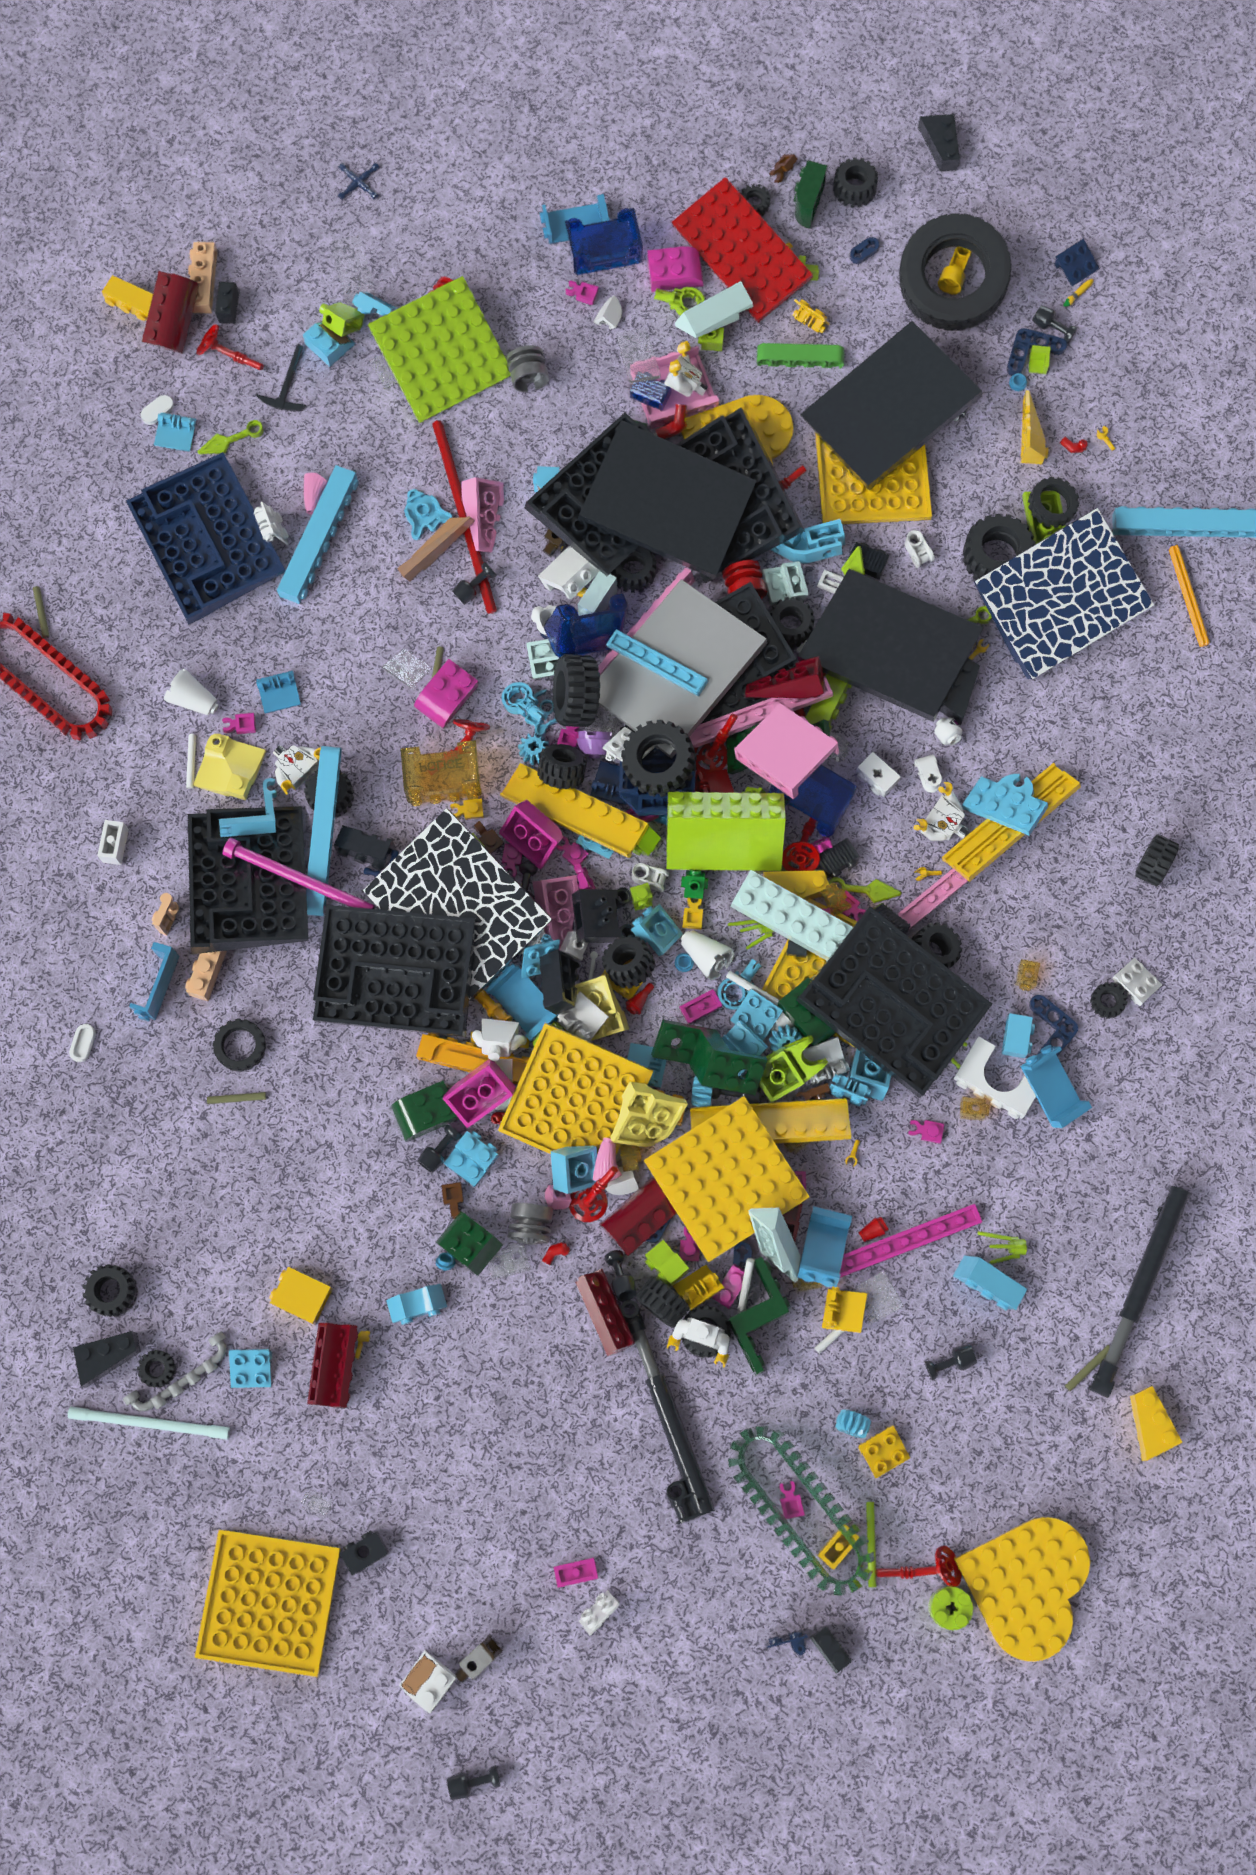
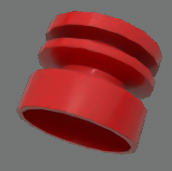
(742, 573)

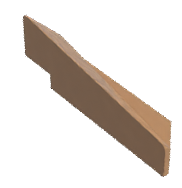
(435, 546)

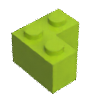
(666, 1263)

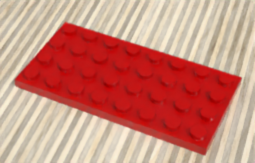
(742, 248)

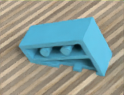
(990, 1282)

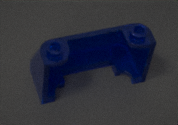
(605, 243)
(584, 633)
(823, 798)

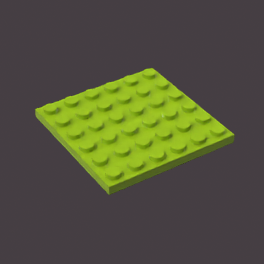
(440, 349)

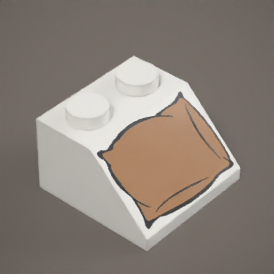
(427, 1682)

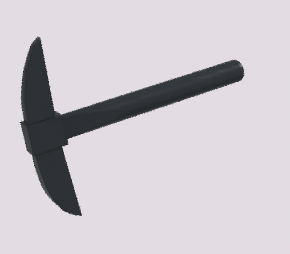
(280, 402)

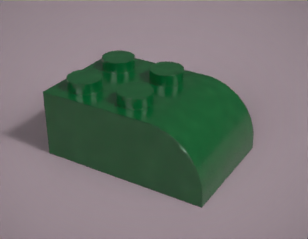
(809, 192)
(802, 1018)
(423, 1111)
(469, 1243)

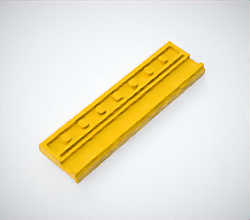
(577, 811)
(993, 839)
(794, 1120)

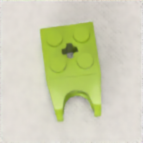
(792, 1065)

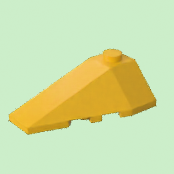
(1033, 439)

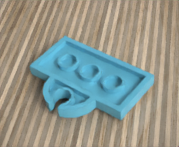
(1006, 803)

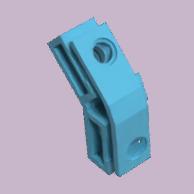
(814, 543)

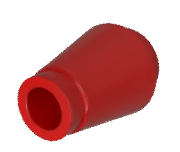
(873, 1229)

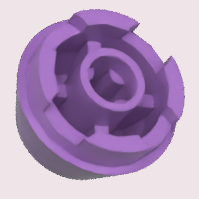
(592, 742)

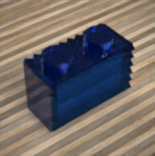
(651, 392)

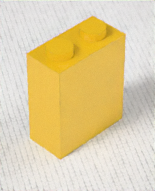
(300, 1295)

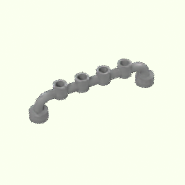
(191, 1378)

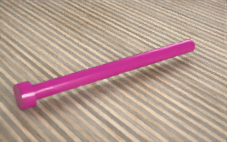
(232, 848)

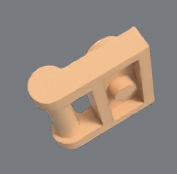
(166, 914)

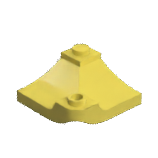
(229, 767)
(602, 995)
(646, 1116)

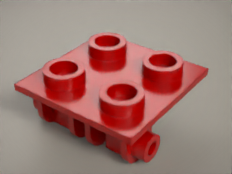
(713, 782)

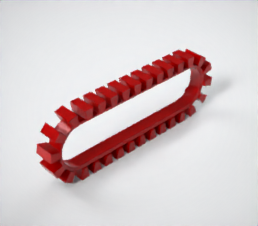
(67, 668)

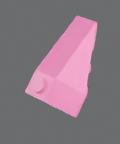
(481, 503)
(556, 899)

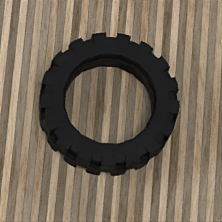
(1061, 487)
(224, 1032)

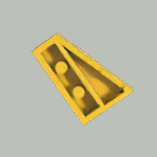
(801, 883)
(1153, 1424)

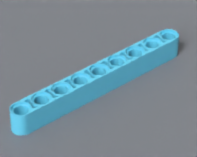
(323, 825)

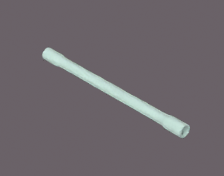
(86, 1414)

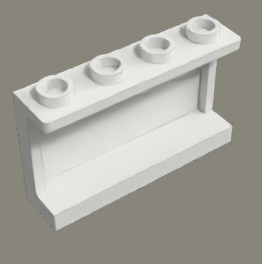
(568, 573)

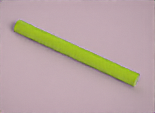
(871, 1547)

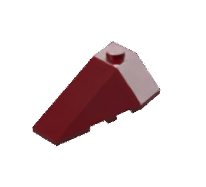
(802, 681)

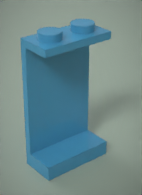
(555, 220)
(161, 983)
(521, 1000)
(1053, 1088)
(824, 1247)

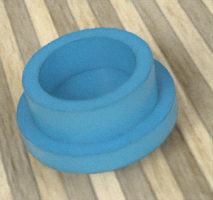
(1018, 382)
(684, 962)
(445, 1261)

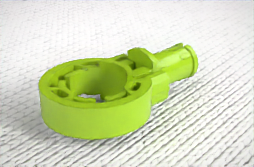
(675, 297)

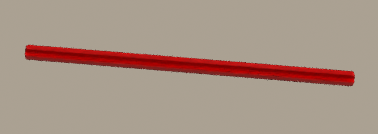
(456, 490)

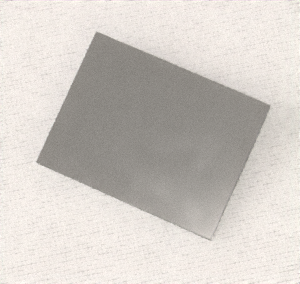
(695, 635)

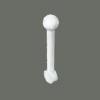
(593, 955)

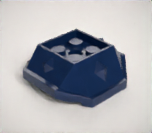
(643, 803)

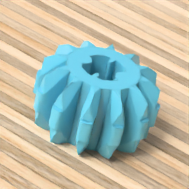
(527, 745)
(783, 1037)
(701, 1094)
(853, 1423)

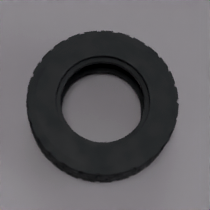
(955, 231)

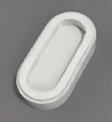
(161, 404)
(82, 1043)

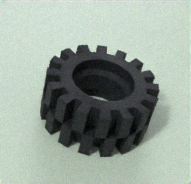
(758, 192)
(1114, 991)
(144, 1368)

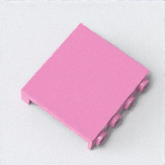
(695, 402)
(785, 749)

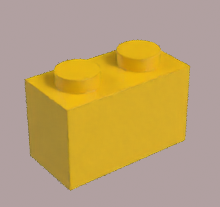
(835, 1549)

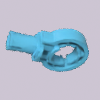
(527, 705)
(747, 974)

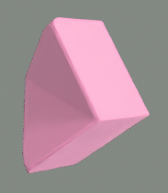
(557, 1199)

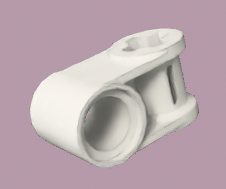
(920, 551)
(929, 770)
(651, 876)

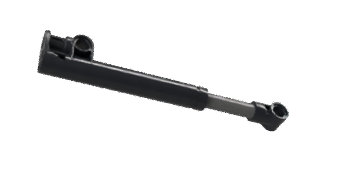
(1166, 1224)
(694, 1493)

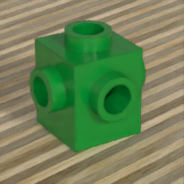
(694, 884)

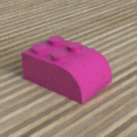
(674, 268)
(446, 693)
(531, 833)
(479, 1093)

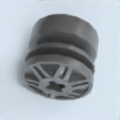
(527, 366)
(530, 1223)

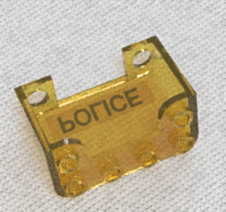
(441, 774)

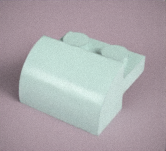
(785, 582)
(541, 658)

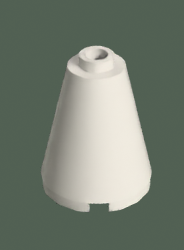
(190, 694)
(707, 953)

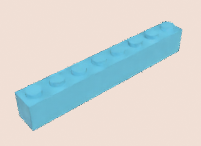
(1184, 522)
(317, 535)

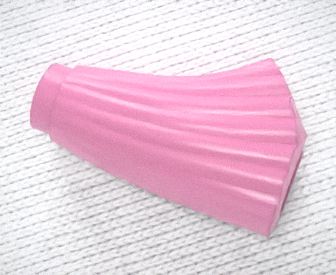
(313, 488)
(605, 1160)

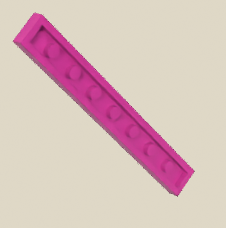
(909, 1239)

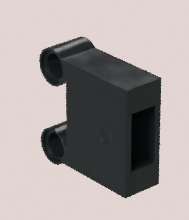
(597, 915)

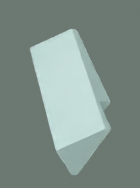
(715, 311)
(776, 1240)

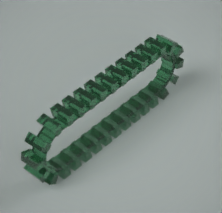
(776, 1435)

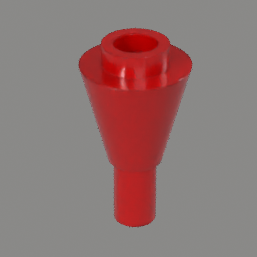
(637, 1002)

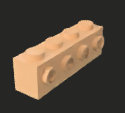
(203, 272)
(204, 974)

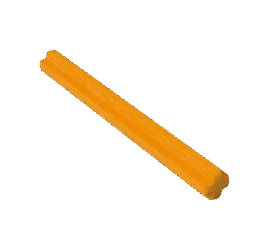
(1189, 596)

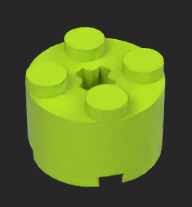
(963, 1608)

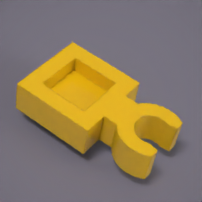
(471, 809)
(693, 916)

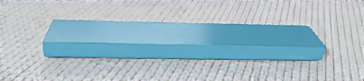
(657, 662)

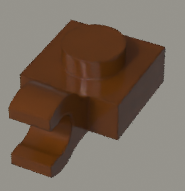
(783, 165)
(488, 838)
(817, 1093)
(452, 1196)

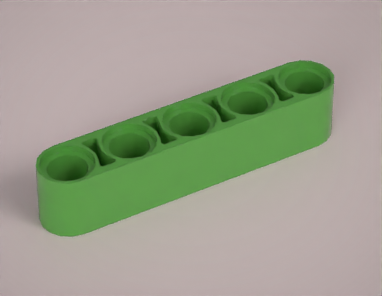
(800, 355)

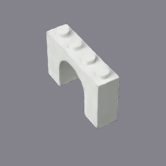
(972, 1076)

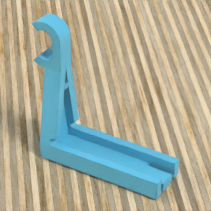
(252, 824)

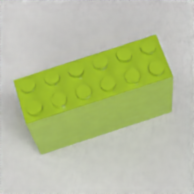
(725, 831)

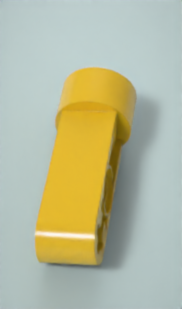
(953, 276)

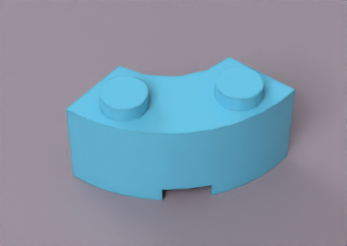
(416, 1303)

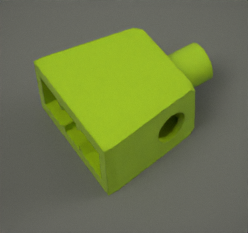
(341, 318)

